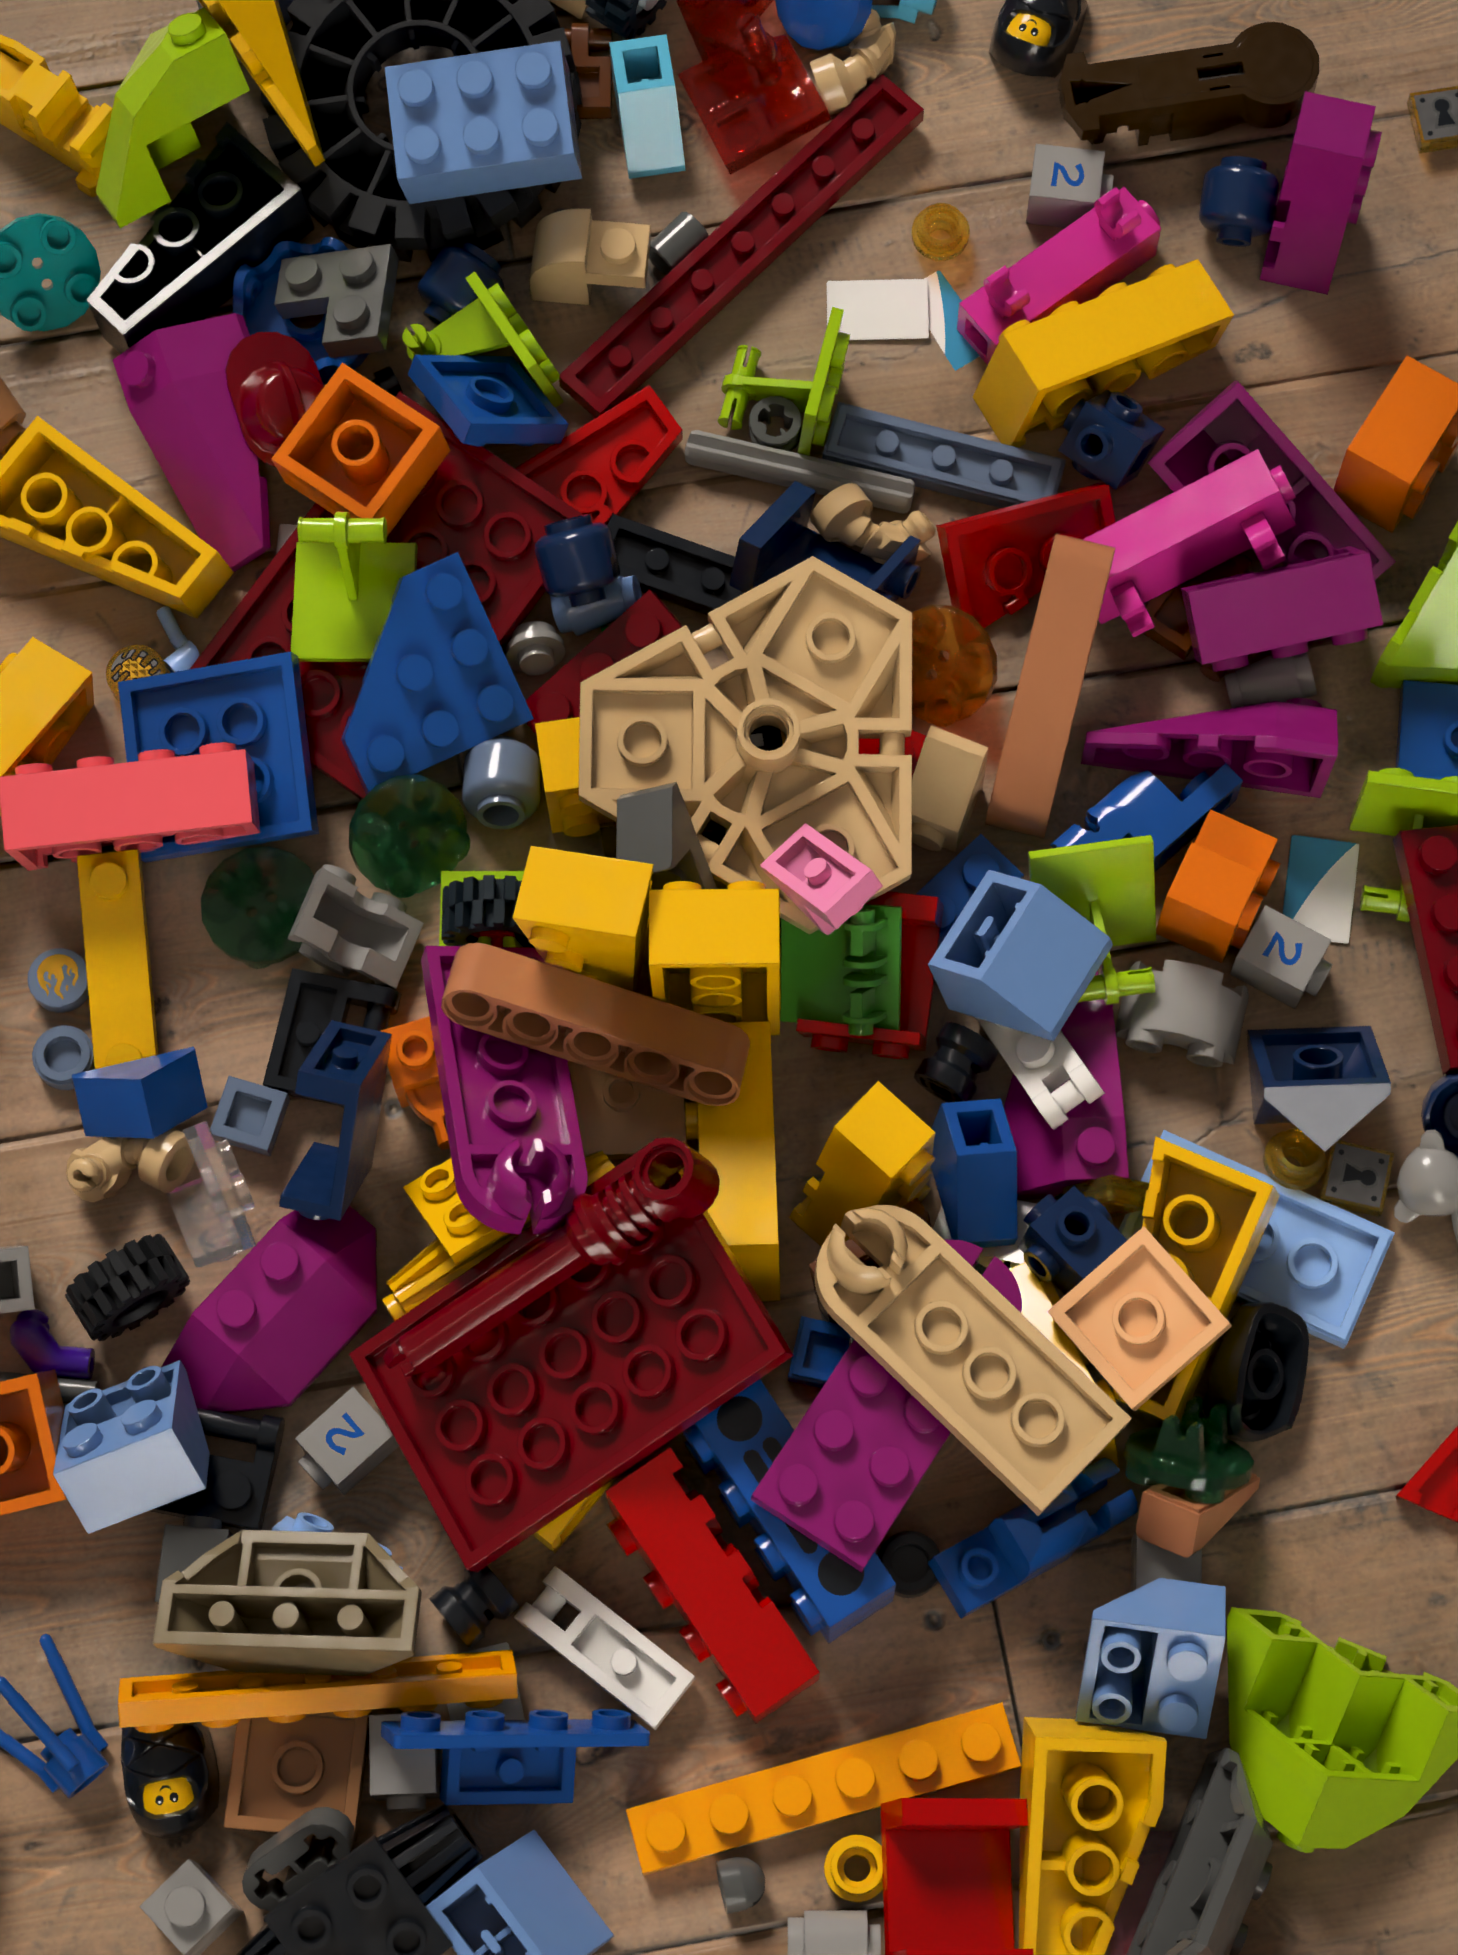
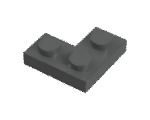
(347, 286)

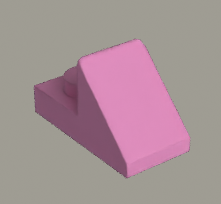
(821, 878)

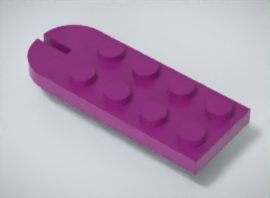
(505, 1117)
(861, 1448)

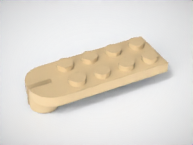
(965, 1352)

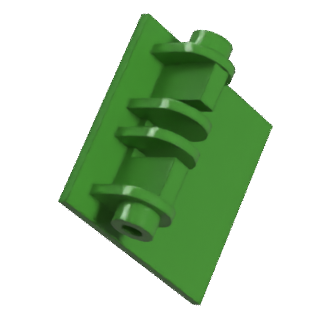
(845, 974)

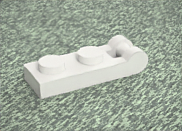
(1042, 1068)
(607, 1649)

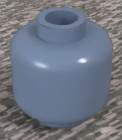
(501, 782)

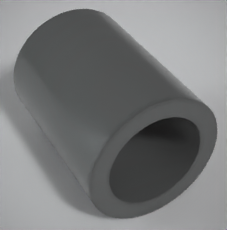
(676, 242)

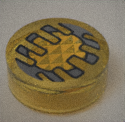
(133, 663)

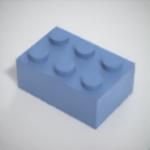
(483, 122)

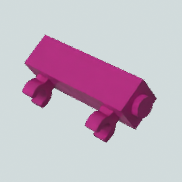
(1066, 268)
(1192, 533)

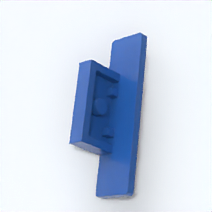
(511, 1760)

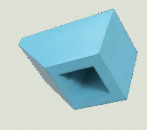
(647, 106)

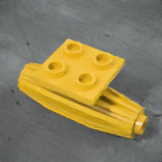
(459, 1236)

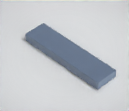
(941, 458)

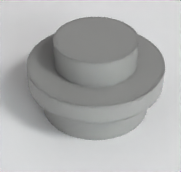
(534, 648)

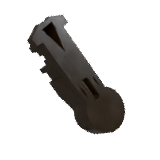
(1192, 90)

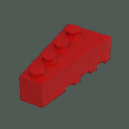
(709, 1588)

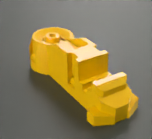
(52, 112)

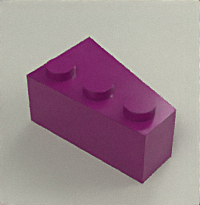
(1320, 191)
(1283, 609)

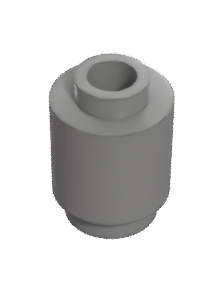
(833, 1933)

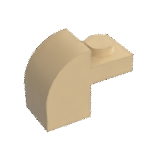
(580, 252)

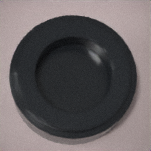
(907, 1561)

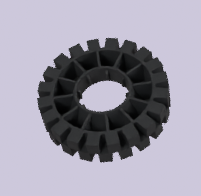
(357, 184)

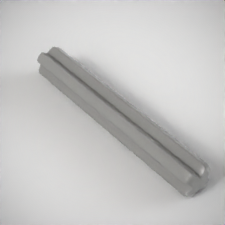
(785, 467)

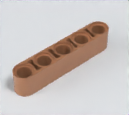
(1050, 685)
(596, 1024)

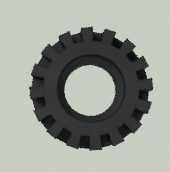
(127, 1287)

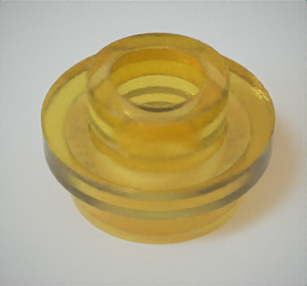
(940, 217)
(1296, 1145)

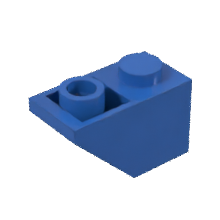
(976, 1172)

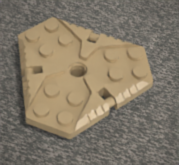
(803, 656)

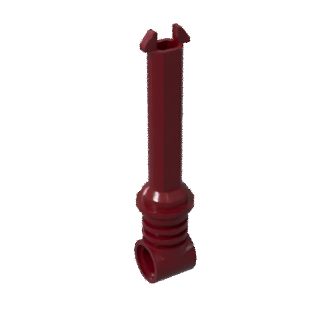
(595, 1232)

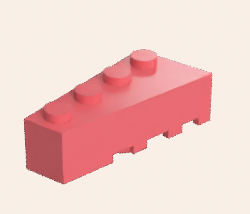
(128, 803)

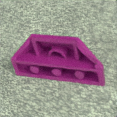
(281, 1314)

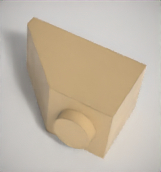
(945, 788)

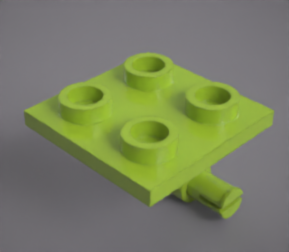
(483, 327)
(811, 397)
(344, 586)
(1398, 802)
(1115, 891)

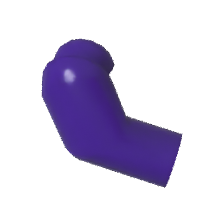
(41, 1351)

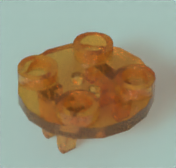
(962, 680)

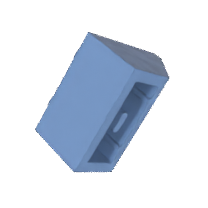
(1018, 956)
(131, 1447)
(1155, 1659)
(520, 1907)

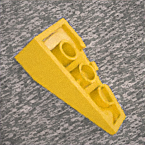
(265, 50)
(1089, 1815)

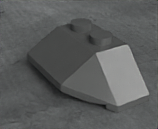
(1210, 1869)

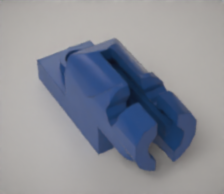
(1147, 807)
(1026, 1545)

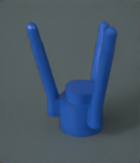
(70, 1758)

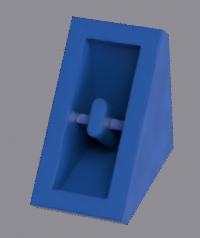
(140, 1095)

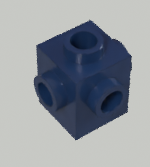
(1109, 438)
(1068, 1238)

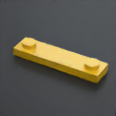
(117, 957)

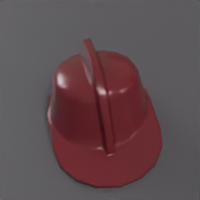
(270, 388)

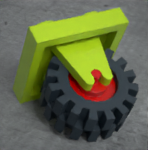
(480, 908)

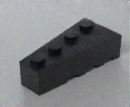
(188, 259)

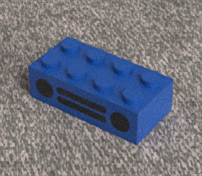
(741, 1445)

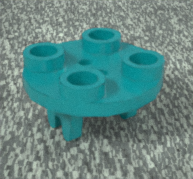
(66, 260)

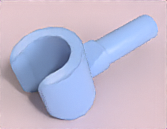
(186, 651)

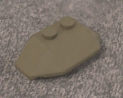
(291, 1605)

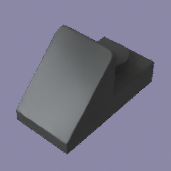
(659, 831)

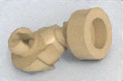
(870, 57)
(846, 518)
(107, 1164)

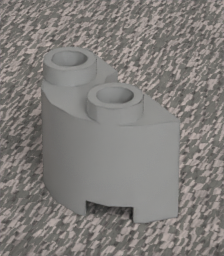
(354, 932)
(1187, 1012)

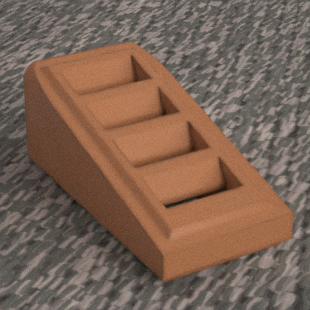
(1184, 1525)

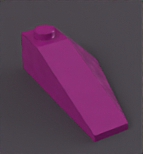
(187, 417)
(1237, 426)
(1266, 744)
(1094, 1135)

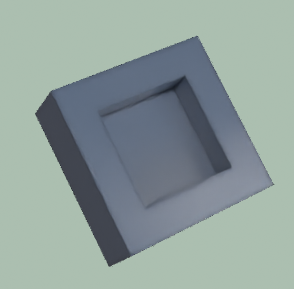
(249, 1115)

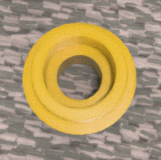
(839, 1883)

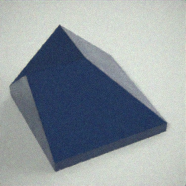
(1316, 1078)

